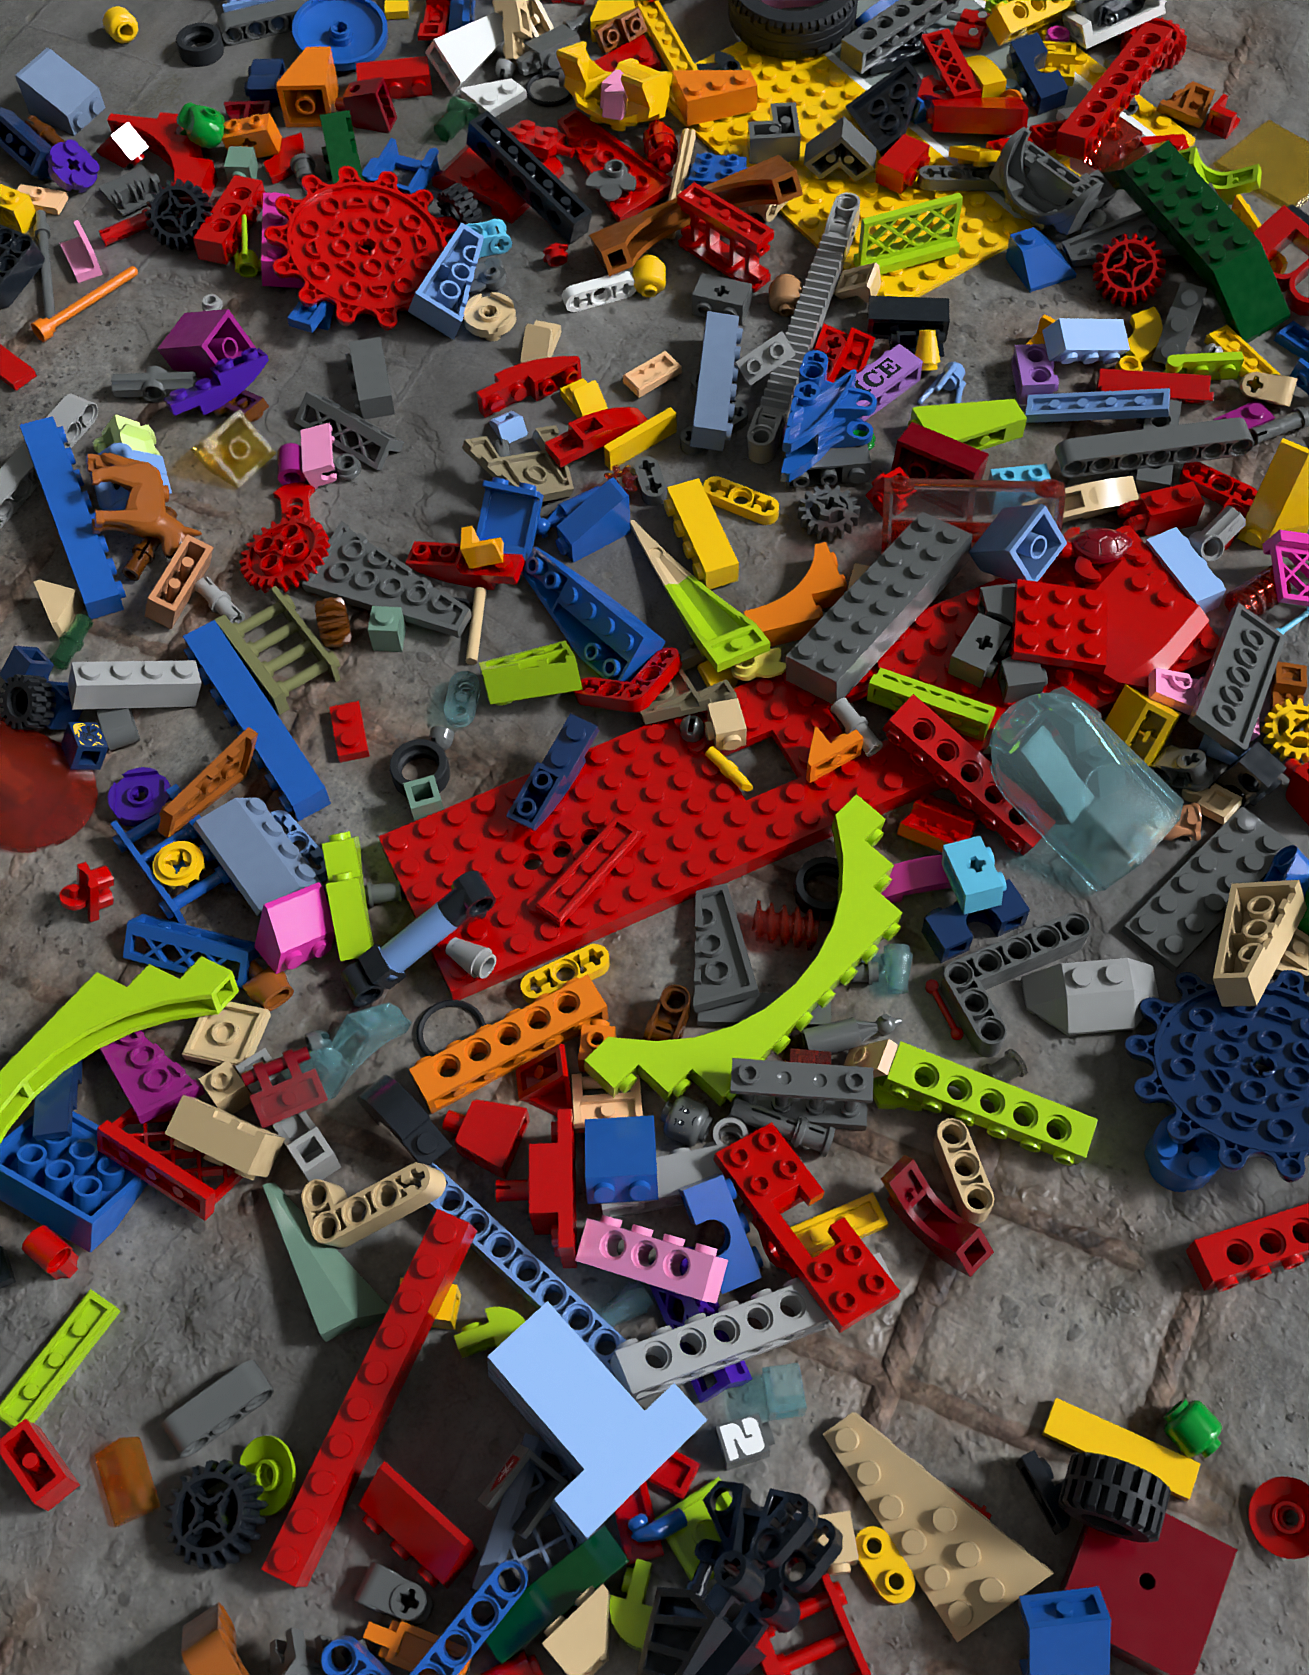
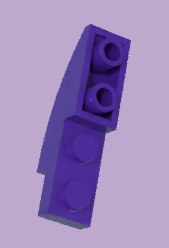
(228, 381)

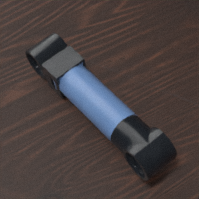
(385, 964)

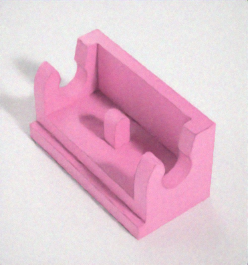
(317, 454)

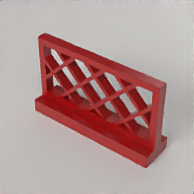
(158, 1170)

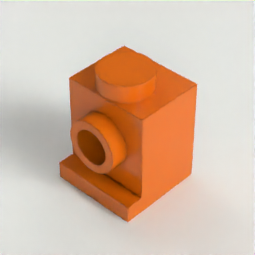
(596, 1031)

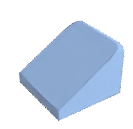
(509, 426)

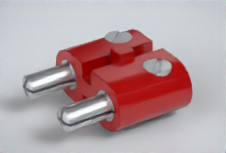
(970, 28)

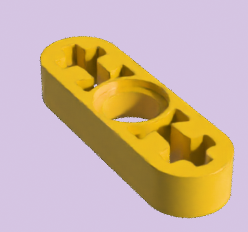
(733, 490)
(569, 961)

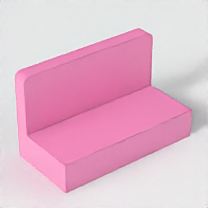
(81, 256)

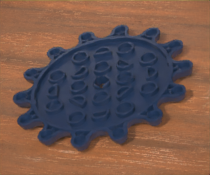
(1205, 1075)

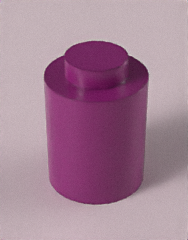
(290, 464)

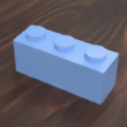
(1086, 340)
(1187, 569)

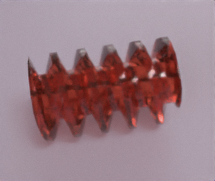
(1256, 594)
(785, 925)

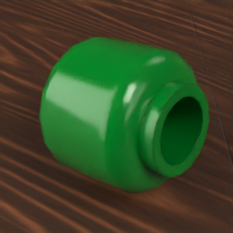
(1193, 1428)

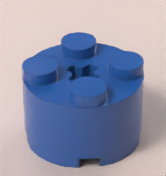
(1176, 1169)

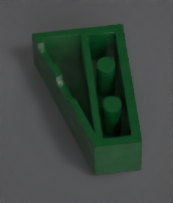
(340, 144)

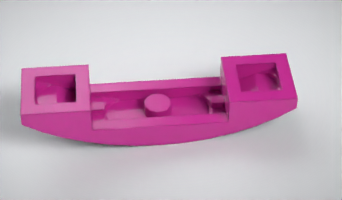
(916, 877)

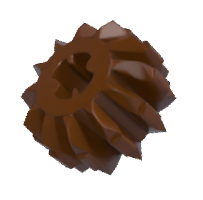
(333, 622)

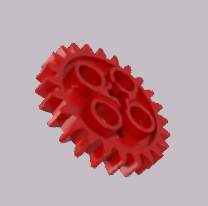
(284, 554)

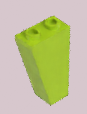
(974, 423)

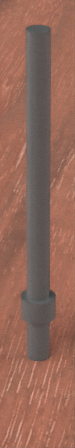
(42, 233)

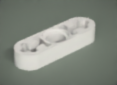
(589, 287)

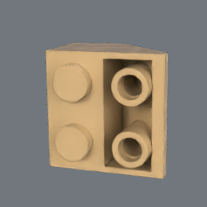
(582, 1639)

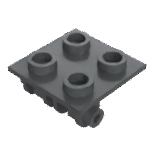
(131, 190)

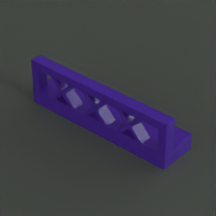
(728, 1377)

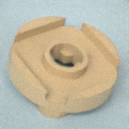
(494, 326)

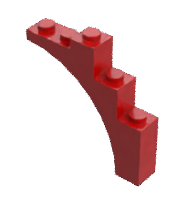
(176, 150)

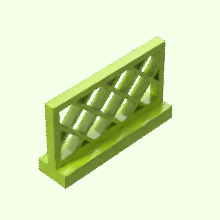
(911, 249)

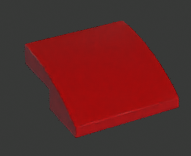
(859, 347)
(938, 822)

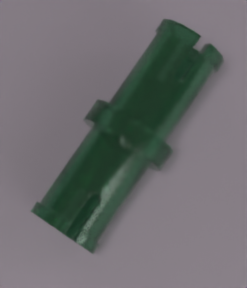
(71, 642)

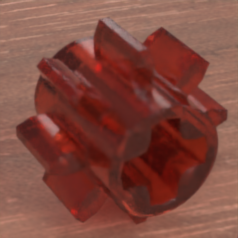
(628, 478)

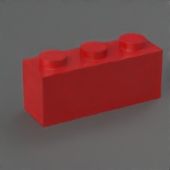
(402, 76)

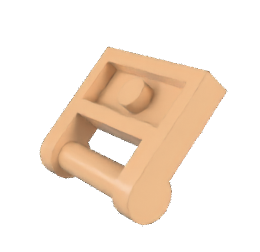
(602, 1105)

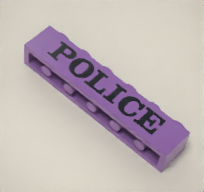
(887, 377)

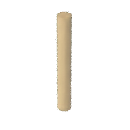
(475, 626)

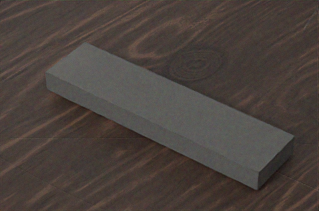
(738, 1011)

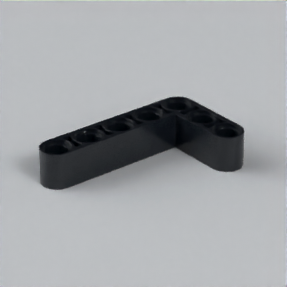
(18, 263)

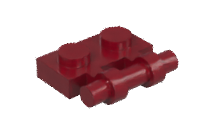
(287, 1097)

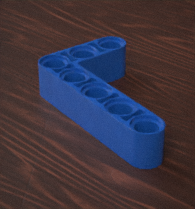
(438, 1657)

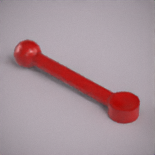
(932, 988)

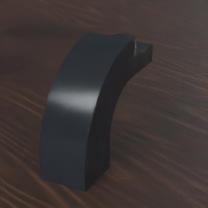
(399, 1112)

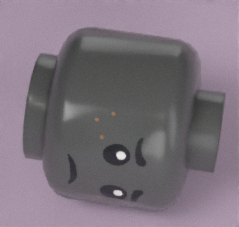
(686, 1121)

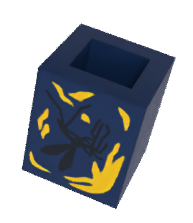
(84, 745)

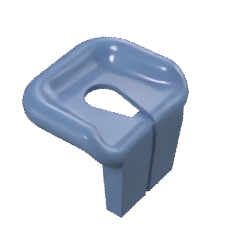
(114, 499)

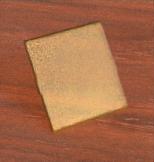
(1281, 159)

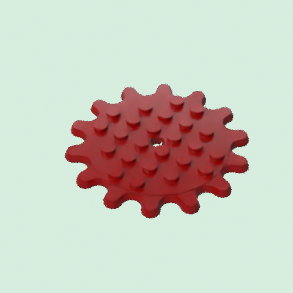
(327, 238)

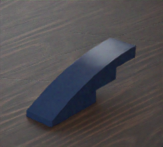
(56, 1105)

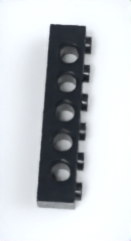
(528, 177)

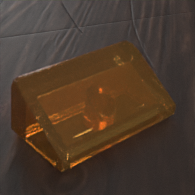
(127, 1480)

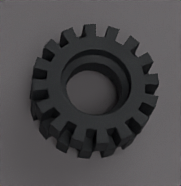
(459, 204)
(38, 702)

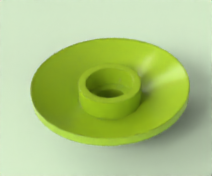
(275, 1468)

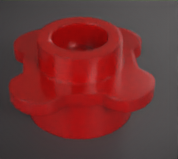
(555, 254)

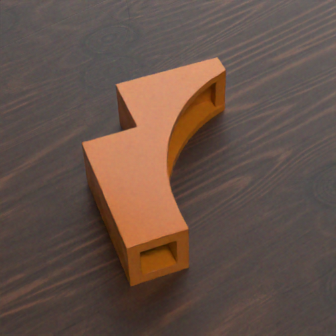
(801, 608)

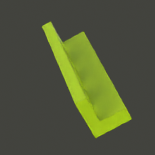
(959, 712)

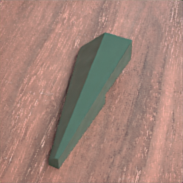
(331, 1286)

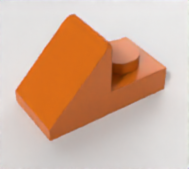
(828, 756)

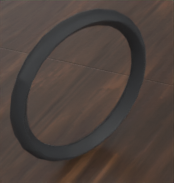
(545, 103)
(446, 1003)

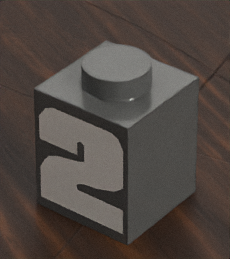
(744, 1441)

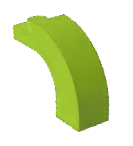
(1225, 183)

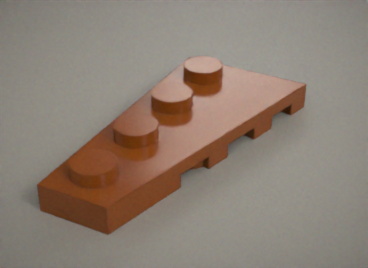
(210, 784)

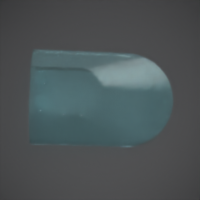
(1081, 786)

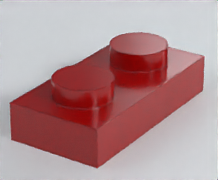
(349, 731)

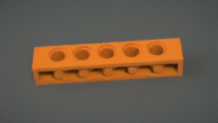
(501, 1058)

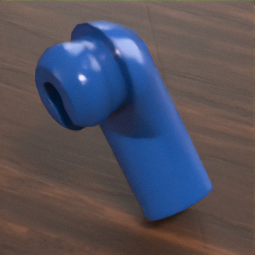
(658, 1529)

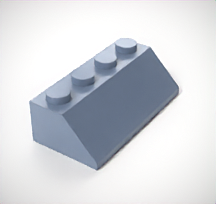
(255, 851)

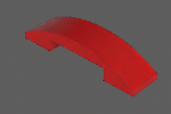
(435, 20)

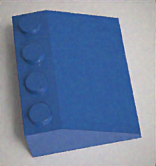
(67, 1182)

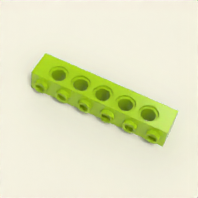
(1074, 1127)

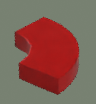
(278, 166)

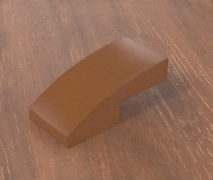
(1288, 683)

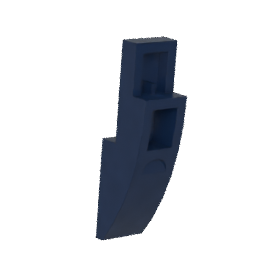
(555, 774)

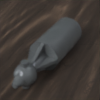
(846, 1033)

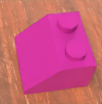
(295, 928)

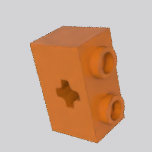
(255, 132)

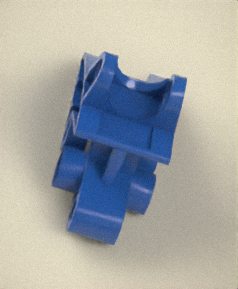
(823, 416)

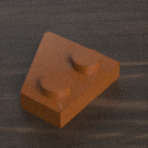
(1188, 104)

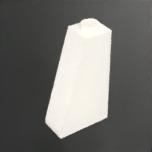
(465, 50)

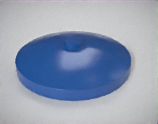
(350, 27)

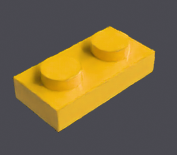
(974, 155)

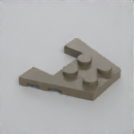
(530, 468)
(681, 697)

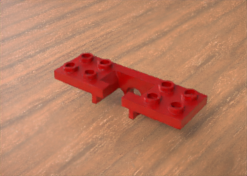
(773, 1179)

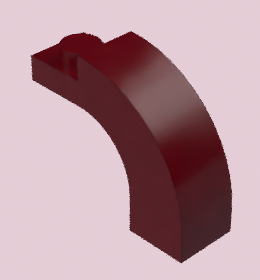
(932, 1222)

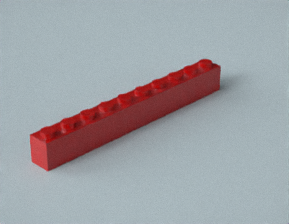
(369, 1401)

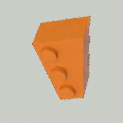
(713, 94)

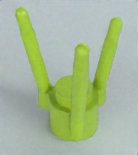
(247, 261)

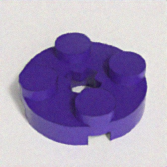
(70, 152)
(134, 782)

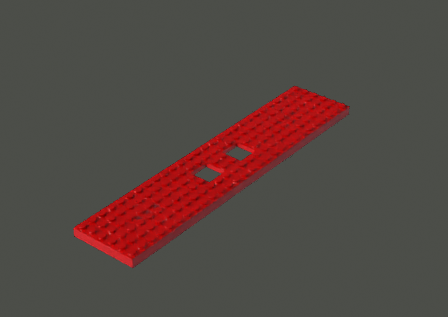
(689, 813)

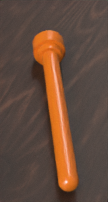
(46, 327)

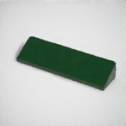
(556, 1593)

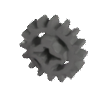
(828, 512)

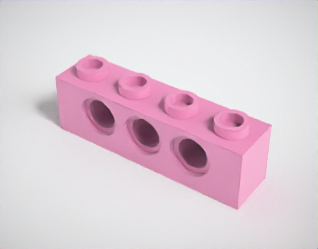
(704, 1269)

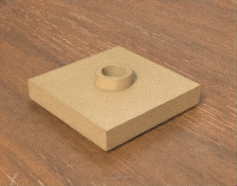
(227, 1036)

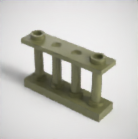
(264, 671)

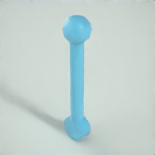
(1294, 622)

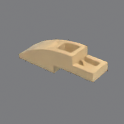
(515, 25)
(1098, 497)

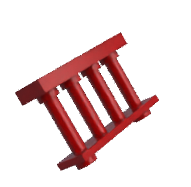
(832, 1597)

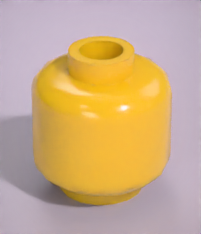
(120, 24)
(649, 276)

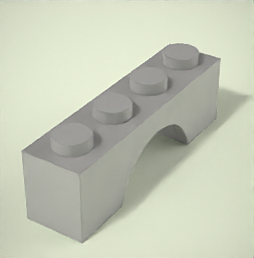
(300, 1133)

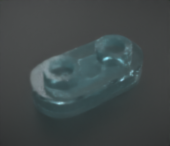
(462, 701)

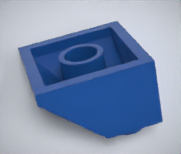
(1037, 260)

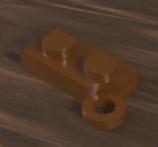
(248, 403)

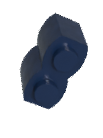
(263, 79)

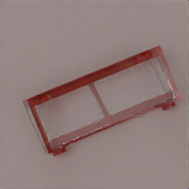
(963, 503)

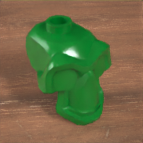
(201, 125)

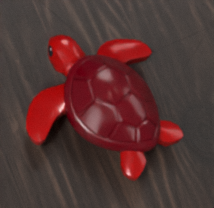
(1095, 548)

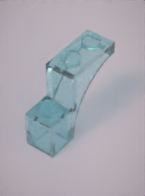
(355, 1041)

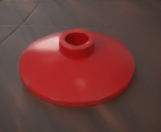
(1268, 1517)

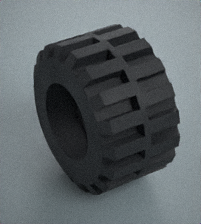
(1114, 1497)

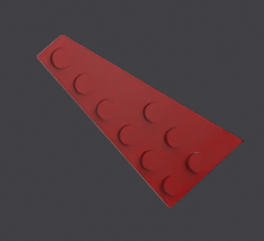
(597, 146)

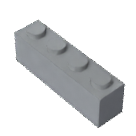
(133, 684)

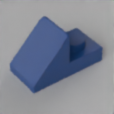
(311, 317)

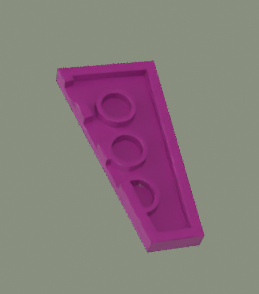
(148, 1076)

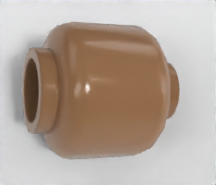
(784, 294)

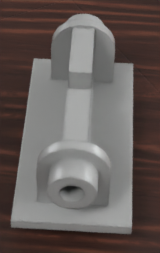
(765, 358)

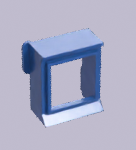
(390, 159)

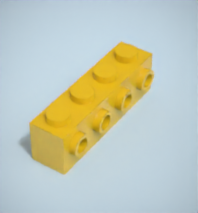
(702, 534)

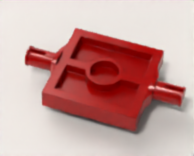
(541, 141)

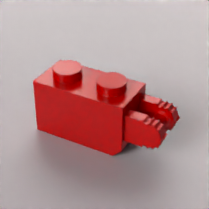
(1163, 509)

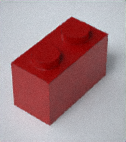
(902, 163)
(37, 1465)

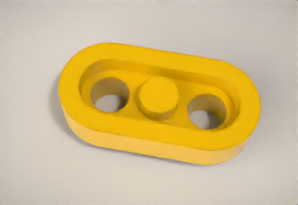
(883, 1565)

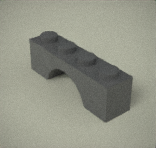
(1015, 677)

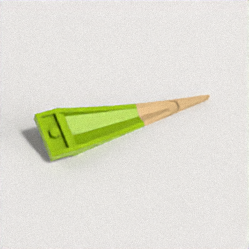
(715, 626)

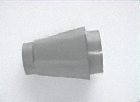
(473, 958)

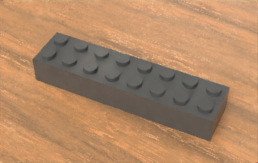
(878, 608)

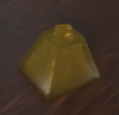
(233, 450)

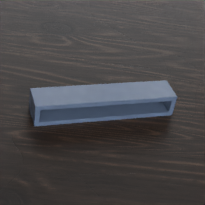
(715, 380)

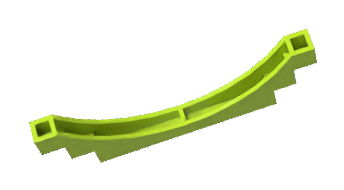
(858, 926)
(103, 1014)

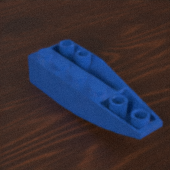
(592, 621)

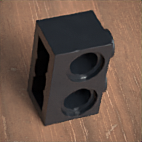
(1252, 775)

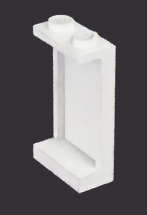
(1087, 35)

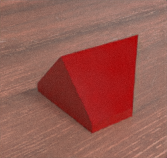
(546, 1081)

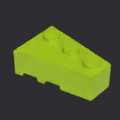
(531, 674)

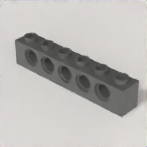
(891, 30)

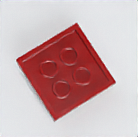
(1060, 625)

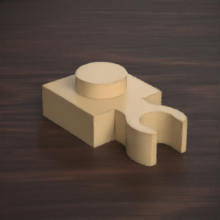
(1215, 802)

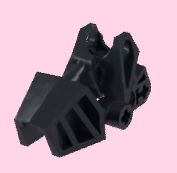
(749, 1567)

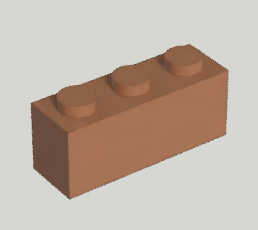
(178, 581)

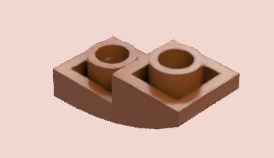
(620, 29)

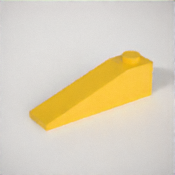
(1282, 496)

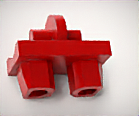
(90, 891)

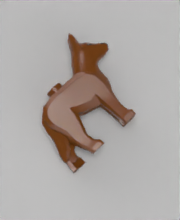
(145, 507)

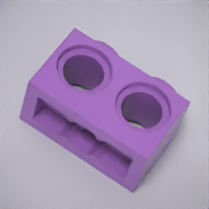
(1032, 371)

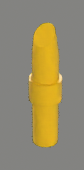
(728, 769)

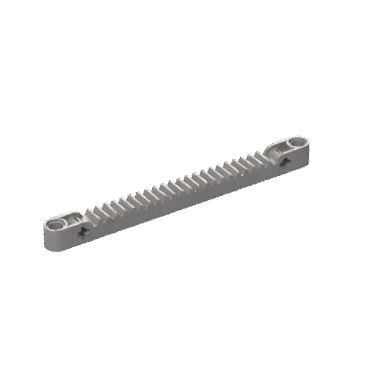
(805, 326)

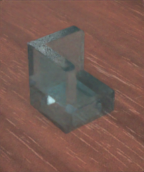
(783, 1391)

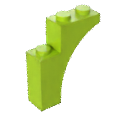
(347, 895)

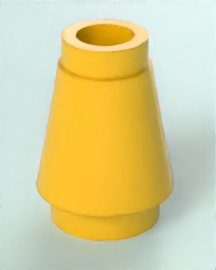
(928, 349)

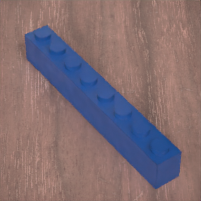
(71, 517)
(248, 707)

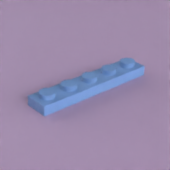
(1098, 405)

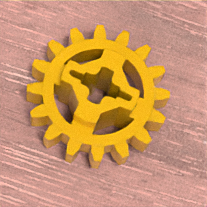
(1290, 719)

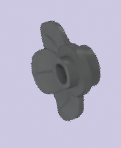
(612, 180)
(489, 275)

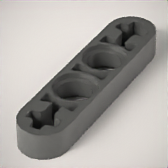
(938, 178)

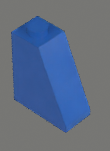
(595, 522)

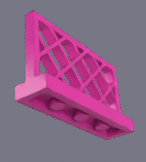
(1296, 548)

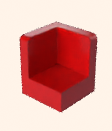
(1221, 120)

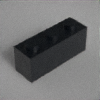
(900, 314)

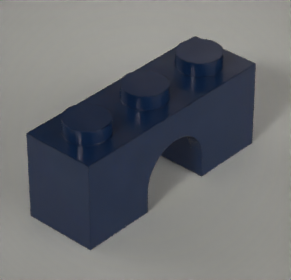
(1043, 90)
(32, 661)
(948, 929)

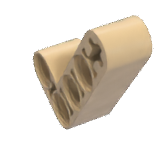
(414, 1185)

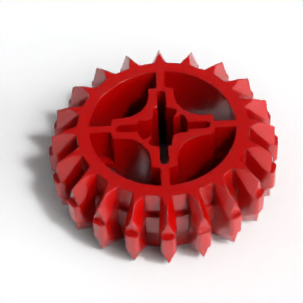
(1178, 36)
(1139, 266)

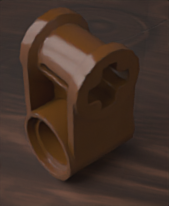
(669, 1022)

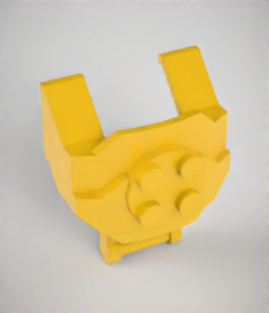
(645, 87)

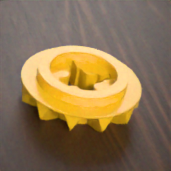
(172, 855)

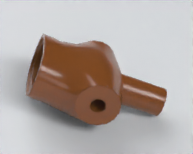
(267, 987)

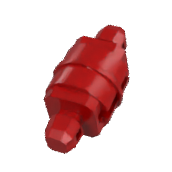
(660, 146)

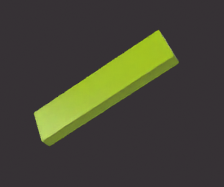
(58, 1360)

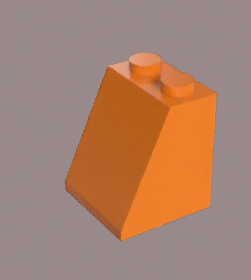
(308, 88)

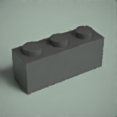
(370, 378)

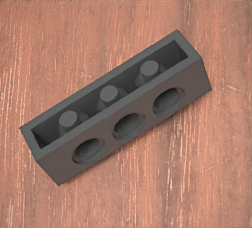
(1156, 477)

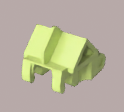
(128, 432)

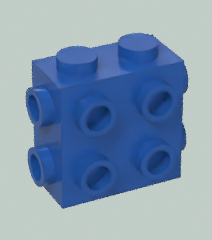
(711, 167)

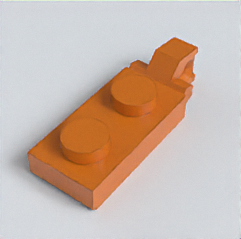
(407, 1644)

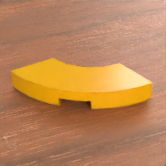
(1146, 334)

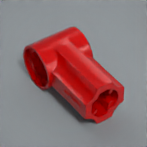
(50, 1252)

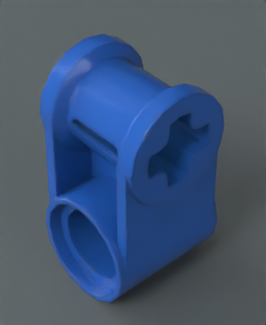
(1290, 865)

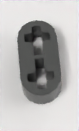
(645, 482)

